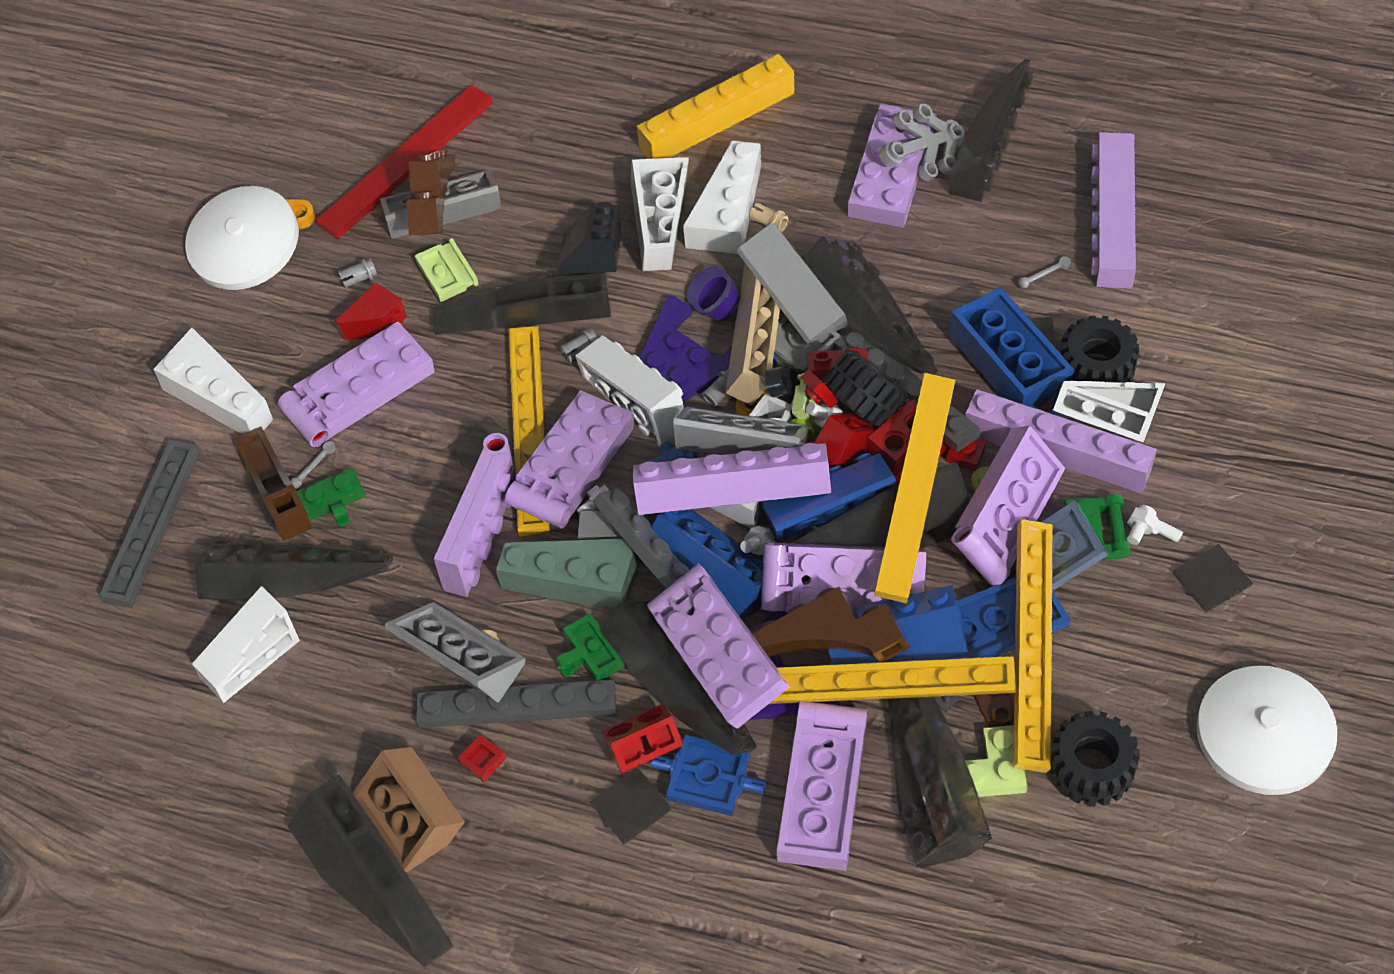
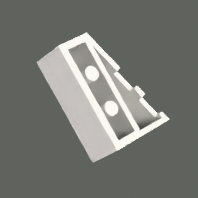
(1110, 406)
(246, 645)

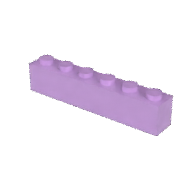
(1114, 210)
(1074, 444)
(731, 478)

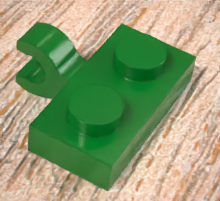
(332, 496)
(589, 649)

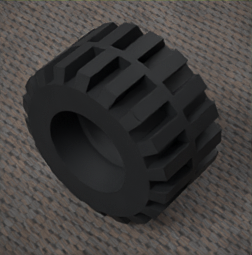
(1104, 338)
(864, 388)
(1098, 734)

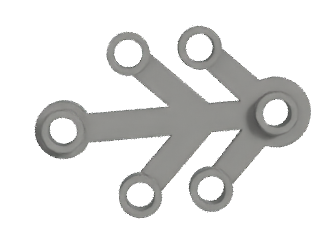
(949, 134)

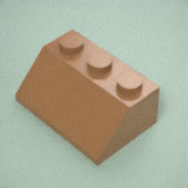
(407, 806)

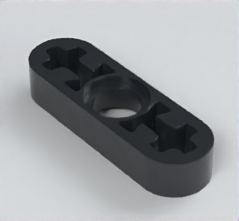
(782, 382)

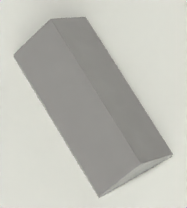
(464, 199)
(792, 284)
(731, 433)
(459, 648)

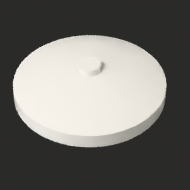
(242, 237)
(1266, 730)

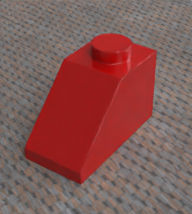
(371, 314)
(845, 437)

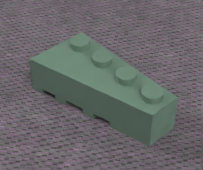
(570, 570)

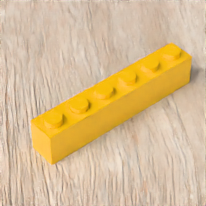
(716, 109)

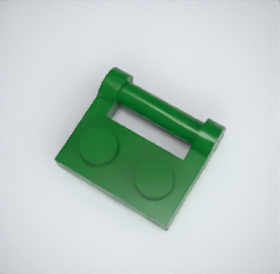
(1113, 504)

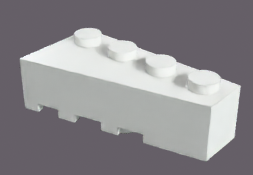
(657, 203)
(632, 387)

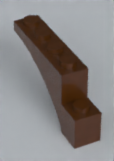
(428, 191)
(273, 484)
(834, 624)

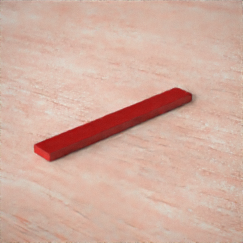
(395, 168)

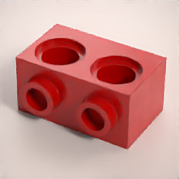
(893, 434)
(642, 738)

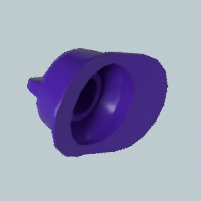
(713, 293)

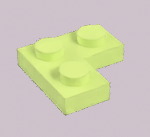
(996, 772)

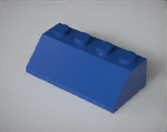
(1009, 349)
(849, 489)
(701, 542)
(929, 623)

